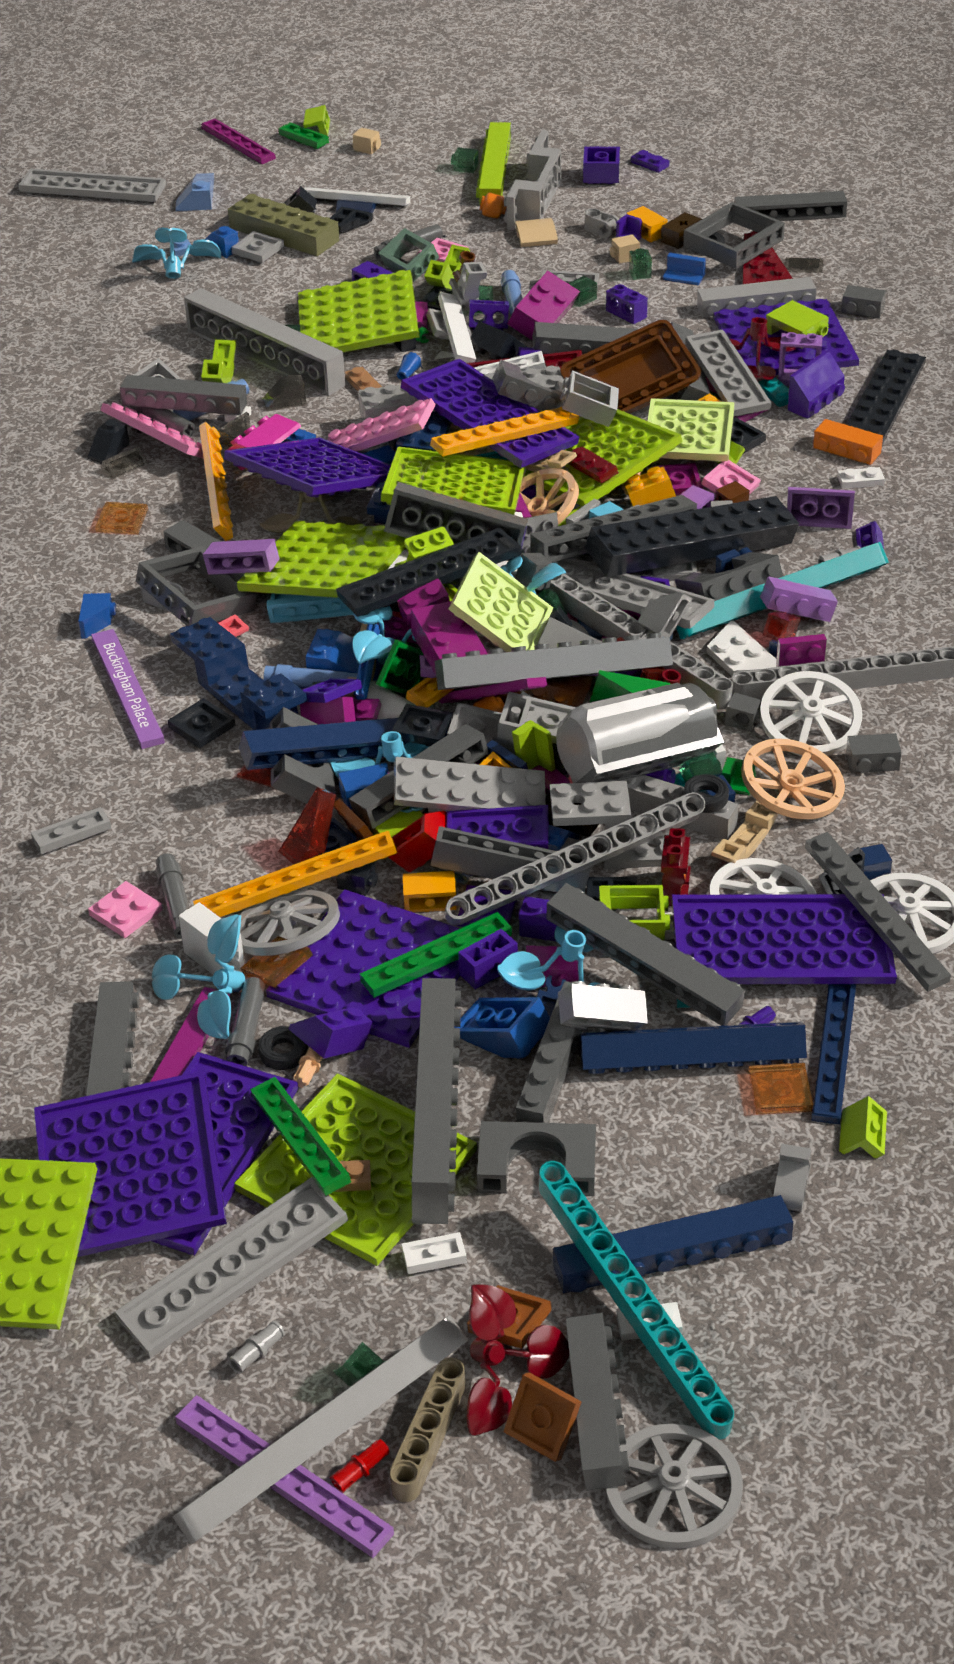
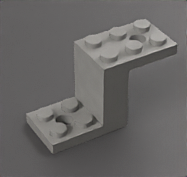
(605, 805)

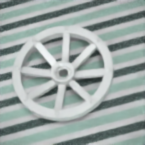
(812, 709)
(758, 885)
(912, 908)

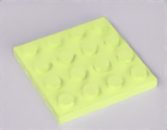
(702, 425)
(500, 606)

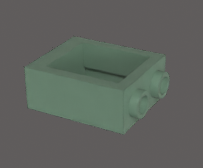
(400, 245)

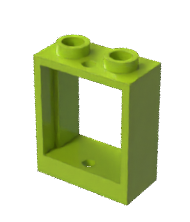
(640, 898)

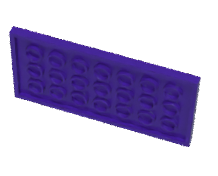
(472, 401)
(782, 939)
(237, 1124)

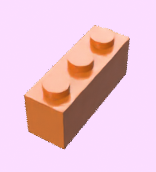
(847, 441)

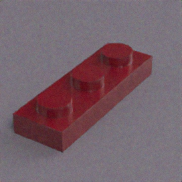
(593, 465)

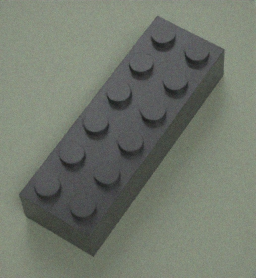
(421, 510)

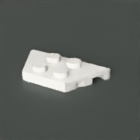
(738, 650)

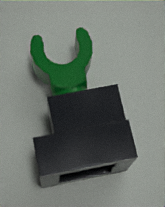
(410, 344)

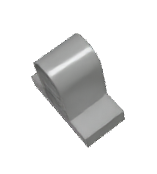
(793, 1175)

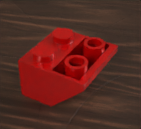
(417, 841)

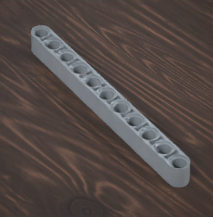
(613, 622)
(855, 672)
(566, 867)
(318, 1430)

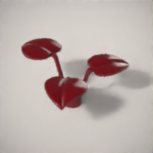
(757, 332)
(547, 1353)

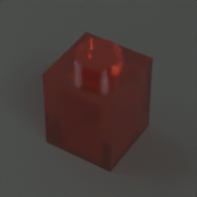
(781, 625)

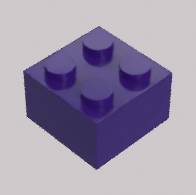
(601, 165)

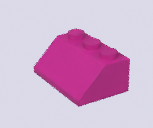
(269, 431)

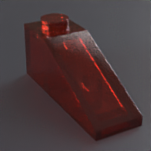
(311, 829)

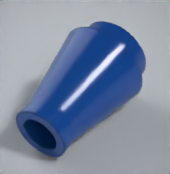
(409, 365)

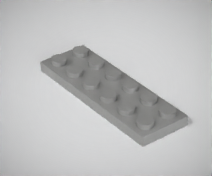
(728, 372)
(465, 785)

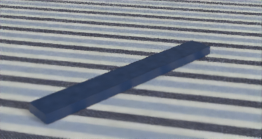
(834, 1054)

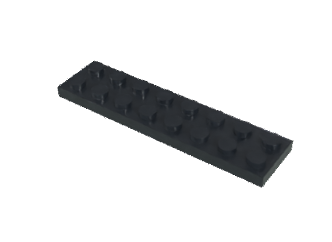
(887, 392)
(445, 564)

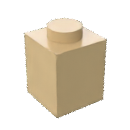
(366, 141)
(621, 247)

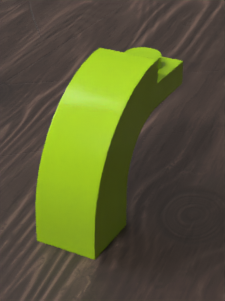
(440, 272)
(222, 365)

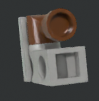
(467, 279)

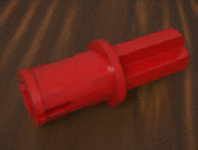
(359, 1465)

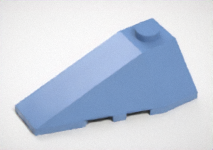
(197, 194)

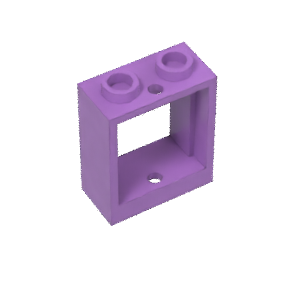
(796, 340)

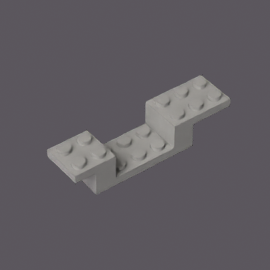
(532, 198)
(516, 712)

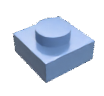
(180, 248)

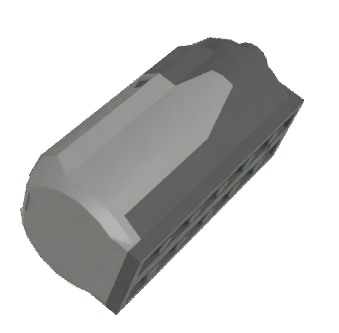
(638, 733)

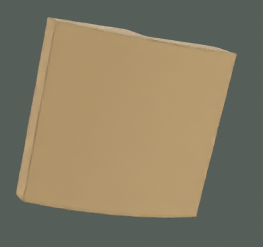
(536, 232)

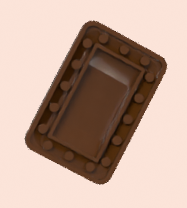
(641, 364)

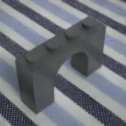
(514, 385)
(748, 571)
(293, 776)
(505, 1140)

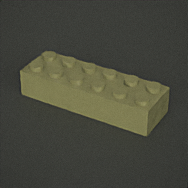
(297, 228)

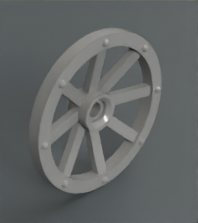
(284, 913)
(677, 1486)

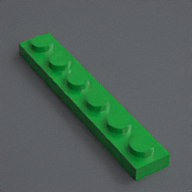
(429, 956)
(300, 1136)

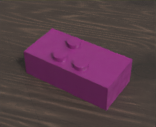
(545, 302)
(442, 632)

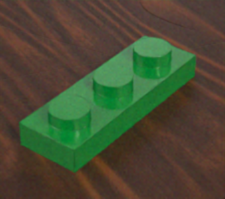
(303, 135)

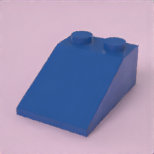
(334, 652)
(505, 1025)

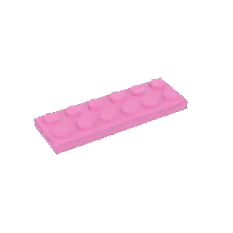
(384, 427)
(155, 429)

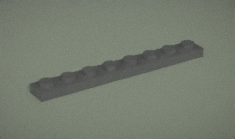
(878, 912)

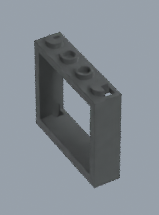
(769, 233)
(151, 574)

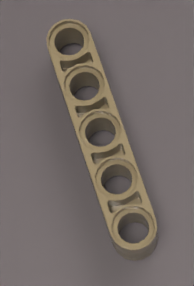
(427, 1442)

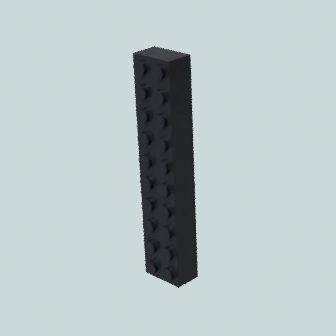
(690, 535)

